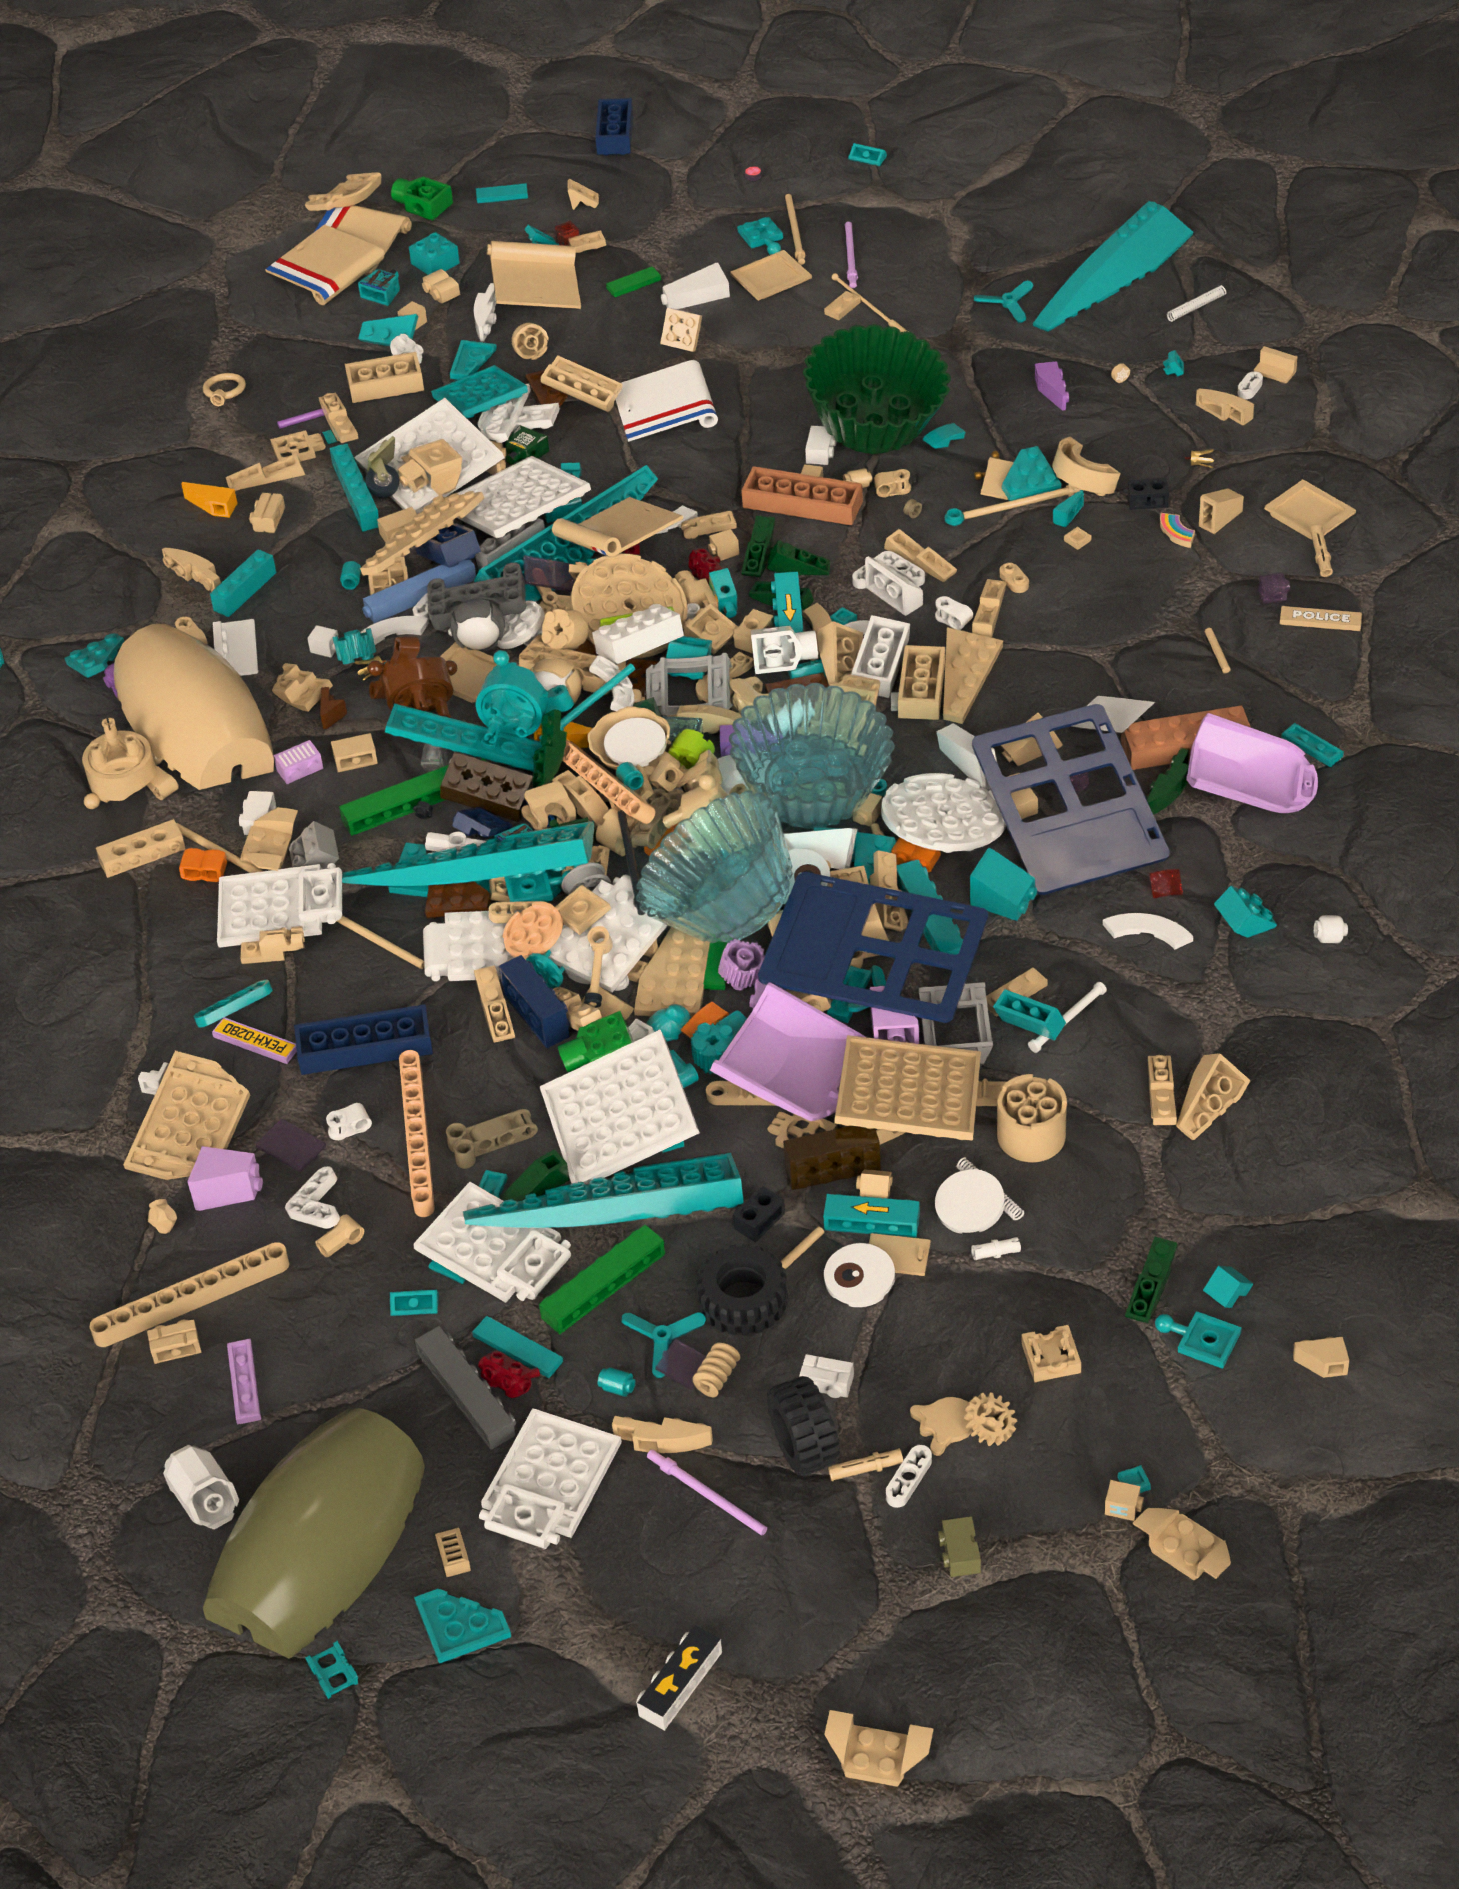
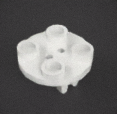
(403, 344)

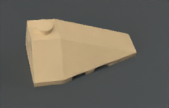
(838, 649)
(1210, 1093)

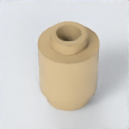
(859, 476)

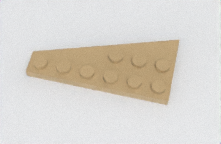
(966, 669)

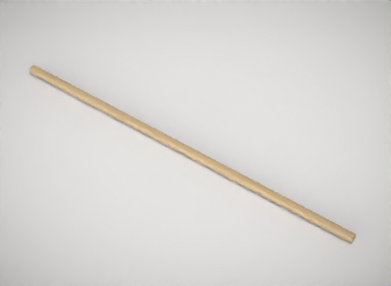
(343, 920)

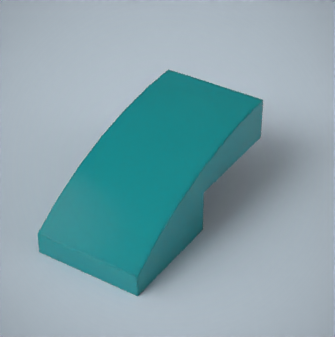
(942, 435)

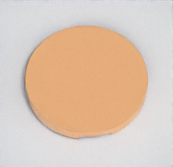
(533, 930)

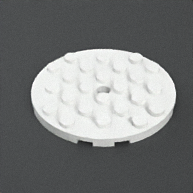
(942, 812)

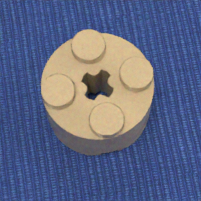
(564, 629)
(610, 833)

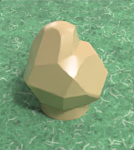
(161, 1216)

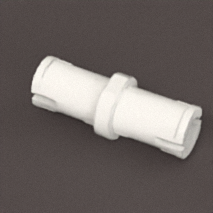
(995, 1248)

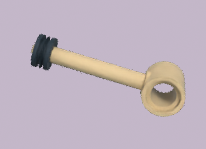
(593, 998)

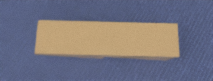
(256, 475)
(925, 559)
(989, 607)

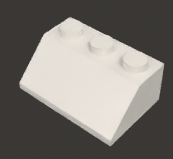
(892, 586)

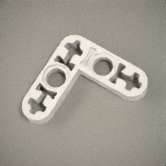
(912, 572)
(303, 1203)

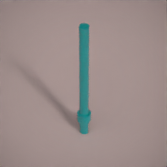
(595, 696)

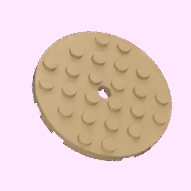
(623, 579)

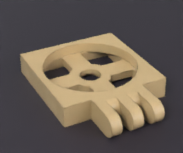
(313, 442)
(785, 1125)

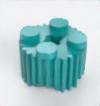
(354, 646)
(710, 1044)

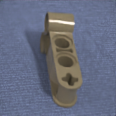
(651, 833)
(488, 1136)

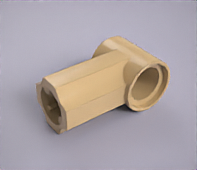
(344, 1232)

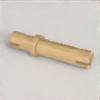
(1324, 566)
(866, 1464)

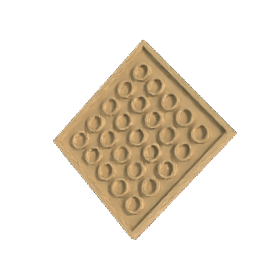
(908, 1088)

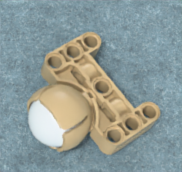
(561, 667)

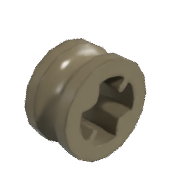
(912, 508)

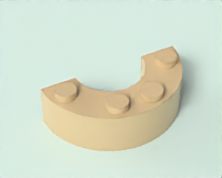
(1081, 472)

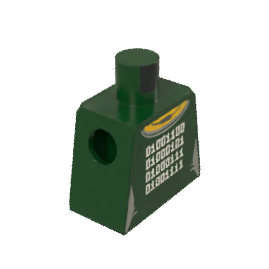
(524, 444)

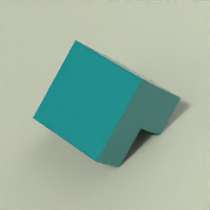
(1227, 1285)

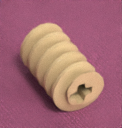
(715, 1369)

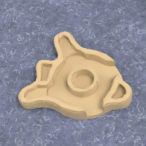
(943, 1421)

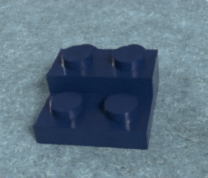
(479, 821)

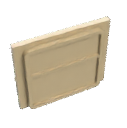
(771, 275)
(1309, 506)
(471, 671)

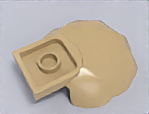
(598, 733)

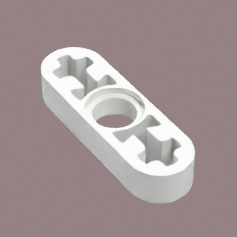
(908, 1486)

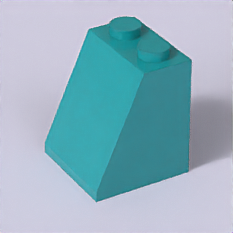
(1001, 886)

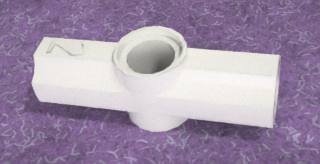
(439, 842)

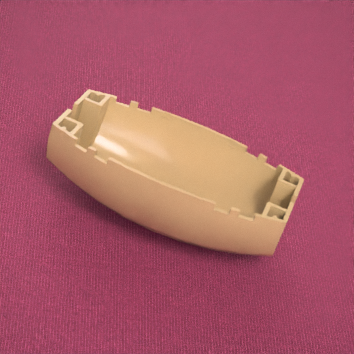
(191, 707)

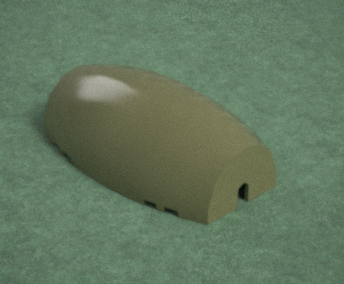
(316, 1531)

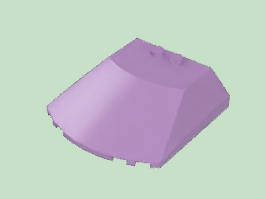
(788, 1055)

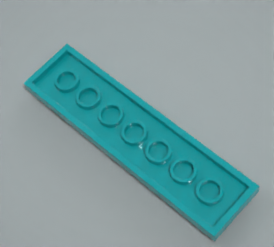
(461, 737)

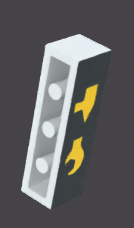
(679, 1677)

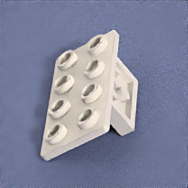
(237, 645)

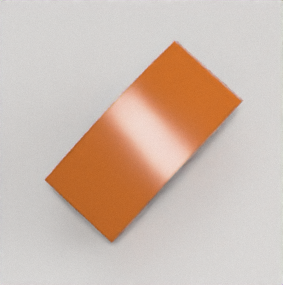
(708, 1014)

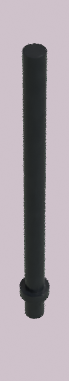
(629, 856)

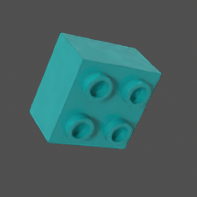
(434, 254)

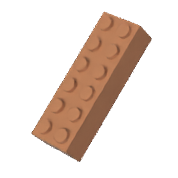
(802, 495)
(1158, 740)

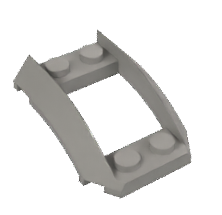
(718, 680)
(972, 996)

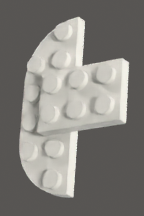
(505, 418)

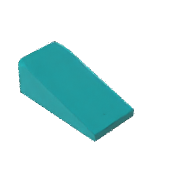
(1068, 509)

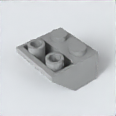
(314, 847)

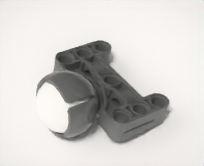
(477, 609)

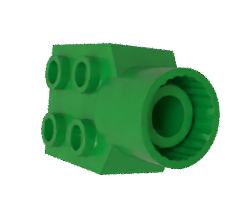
(422, 196)
(596, 1041)

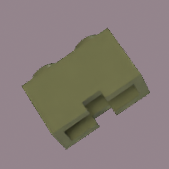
(961, 1549)

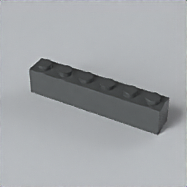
(465, 1387)

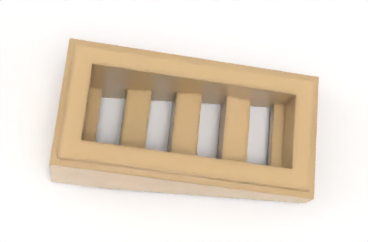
(456, 1566)

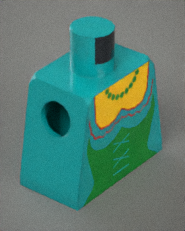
(728, 598)

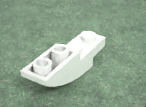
(484, 312)

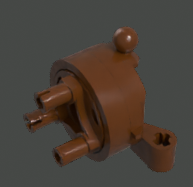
(413, 680)

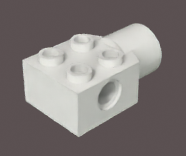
(781, 648)

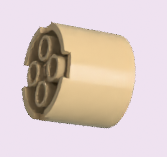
(1031, 1118)

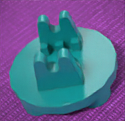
(547, 968)

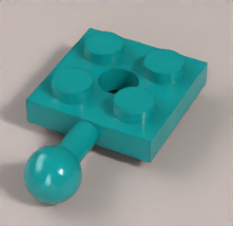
(760, 233)
(539, 892)
(1198, 1329)

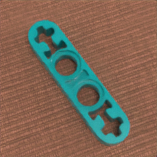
(233, 1003)

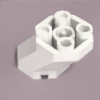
(201, 1486)

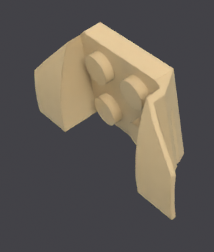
(440, 462)
(269, 839)
(1183, 1543)
(876, 1753)

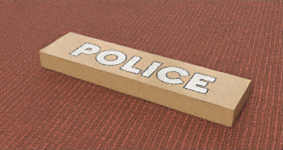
(1320, 618)

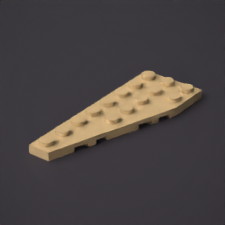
(423, 528)
(673, 975)

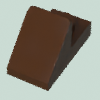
(331, 709)

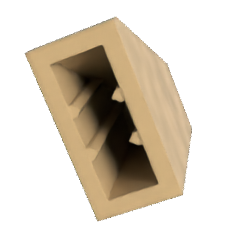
(1219, 509)
(1026, 749)

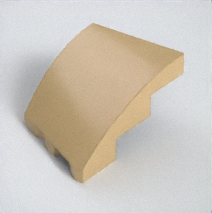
(388, 577)
(299, 687)

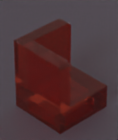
(565, 231)
(1166, 883)

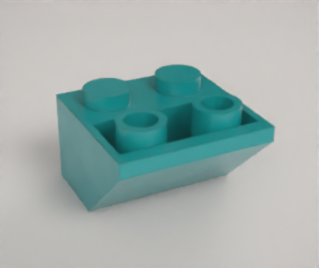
(689, 648)
(1244, 912)

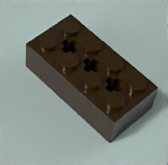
(485, 786)
(831, 1156)

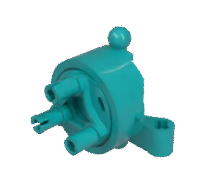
(515, 699)

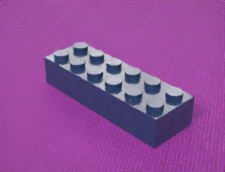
(362, 1039)

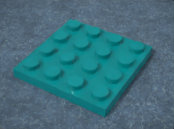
(481, 391)

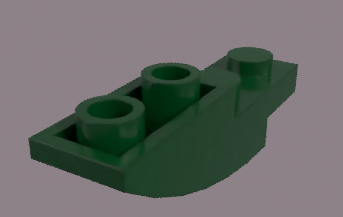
(759, 547)
(550, 755)
(1169, 785)
(1152, 1280)

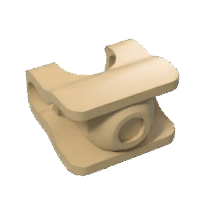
(745, 692)
(706, 764)
(546, 801)

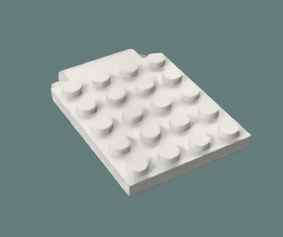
(277, 900)
(629, 932)
(463, 945)
(493, 1257)
(547, 1479)

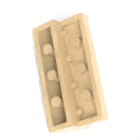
(581, 383)

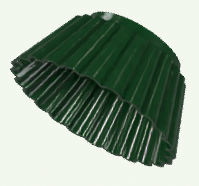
(875, 386)

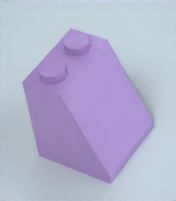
(893, 1025)
(223, 1178)

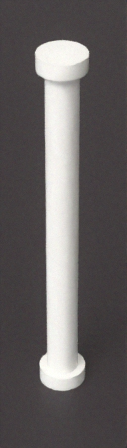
(1099, 989)

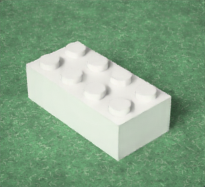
(637, 633)
(882, 652)

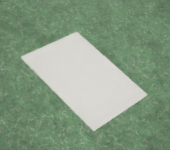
(1120, 712)

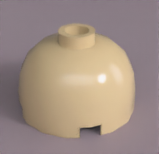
(529, 341)

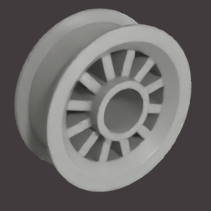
(586, 875)

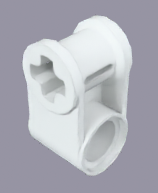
(954, 614)
(348, 1120)

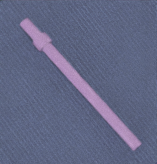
(851, 273)
(670, 1467)

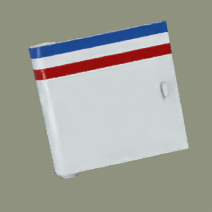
(665, 400)

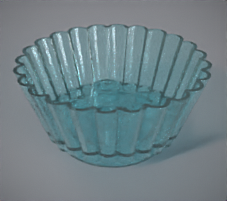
(812, 752)
(719, 870)

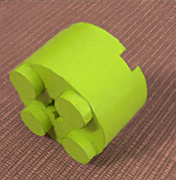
(689, 746)

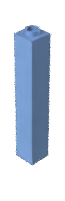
(409, 592)

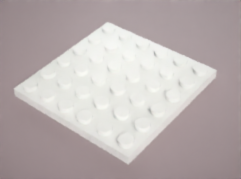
(433, 424)
(521, 495)
(619, 1109)

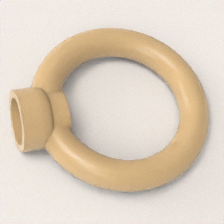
(214, 396)

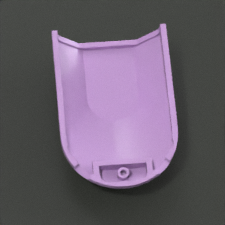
(1250, 766)

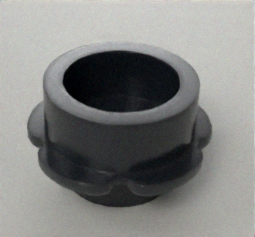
(423, 810)

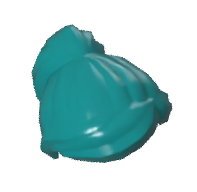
(670, 1021)

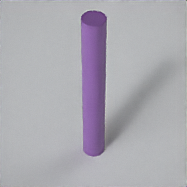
(300, 418)

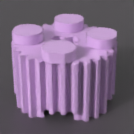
(741, 963)

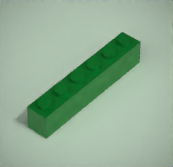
(392, 802)
(602, 1279)

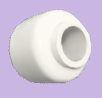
(1330, 929)

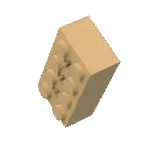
(384, 377)
(921, 682)

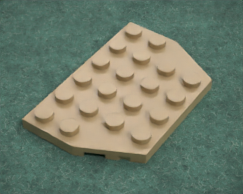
(191, 1109)

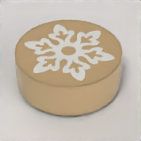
(1120, 373)

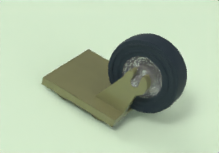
(381, 478)

